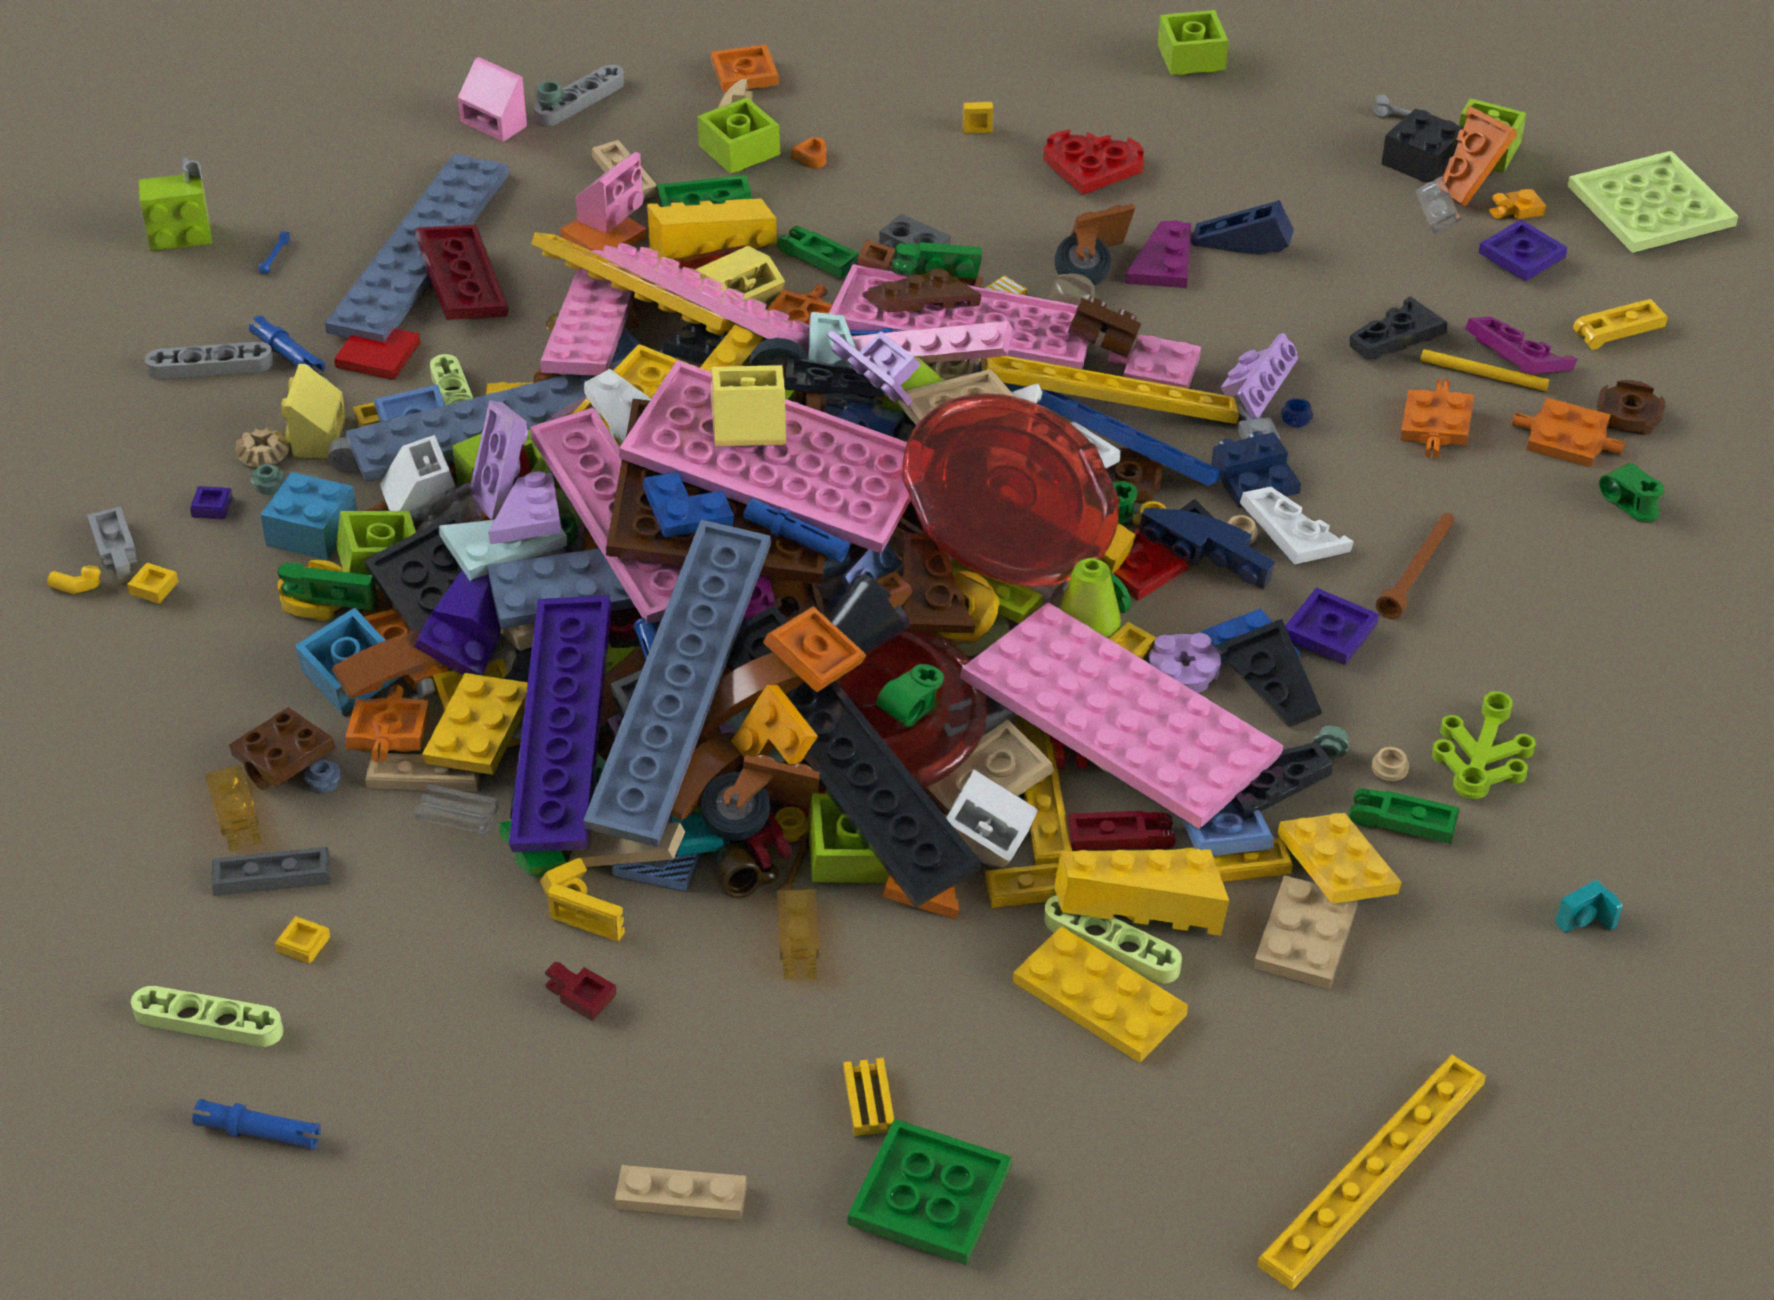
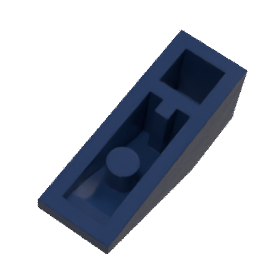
(1248, 231)

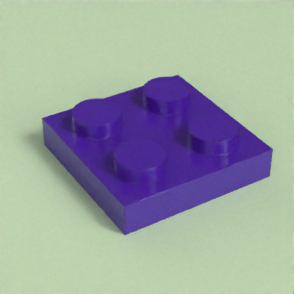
(1523, 250)
(1331, 626)

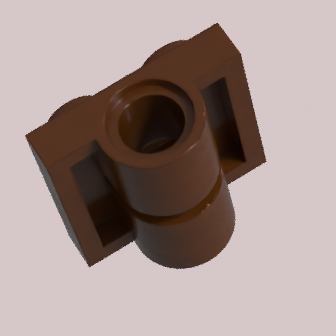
(1094, 317)
(280, 748)

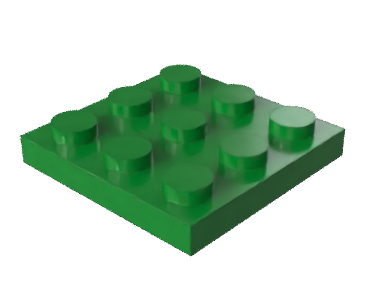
(929, 1191)

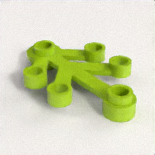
(1473, 780)

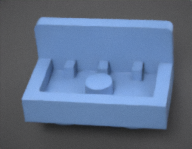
(871, 564)

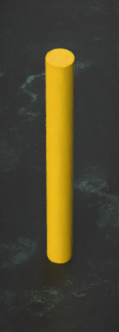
(1485, 370)

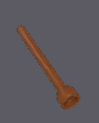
(1394, 600)

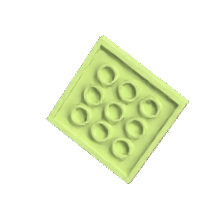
(1652, 201)

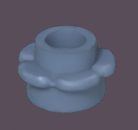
(323, 776)

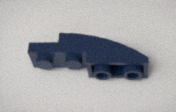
(1197, 535)

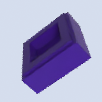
(211, 502)

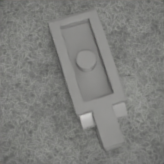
(113, 541)

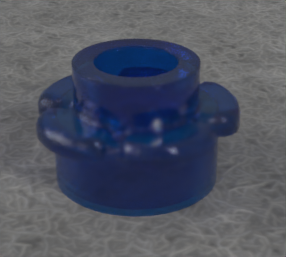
(1297, 412)

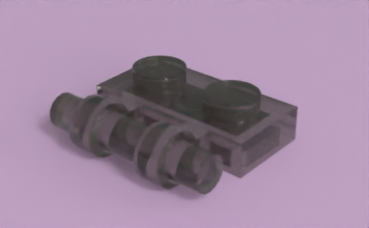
(454, 500)

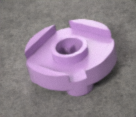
(1195, 649)

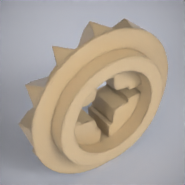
(256, 456)

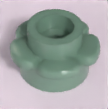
(549, 93)
(267, 479)
(1333, 741)

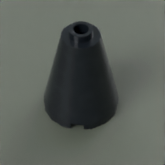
(868, 615)

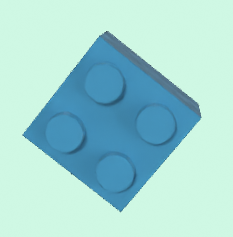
(306, 515)
(332, 645)

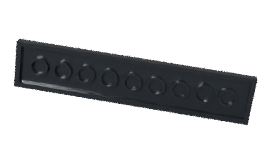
(869, 781)

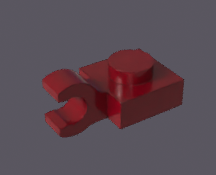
(581, 992)

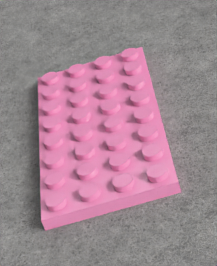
(1037, 323)
(824, 475)
(1123, 714)

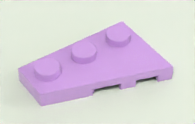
(528, 510)

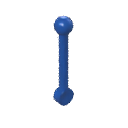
(264, 267)

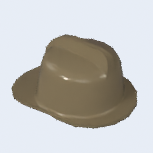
(1066, 288)

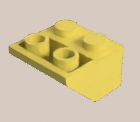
(748, 273)
(748, 405)
(312, 413)

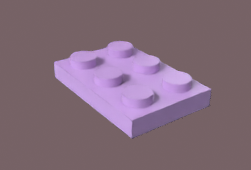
(498, 457)

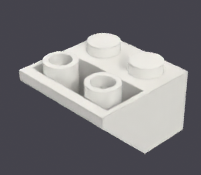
(416, 477)
(990, 820)

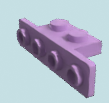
(882, 361)
(1261, 374)

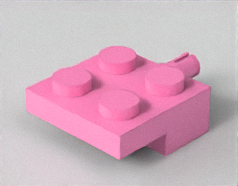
(1160, 361)

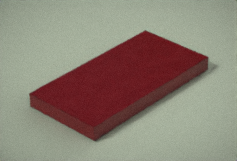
(461, 272)

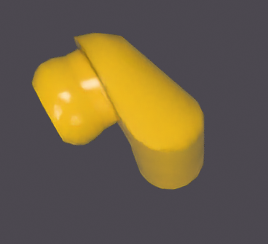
(73, 585)

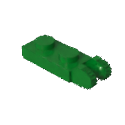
(818, 251)
(923, 257)
(328, 586)
(1404, 814)

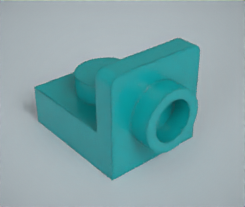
(697, 836)
(1586, 904)

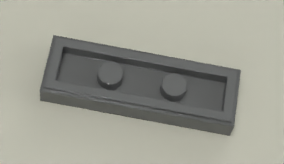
(270, 871)

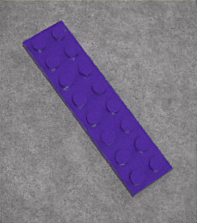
(561, 724)

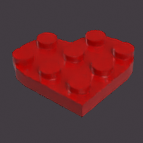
(1092, 160)

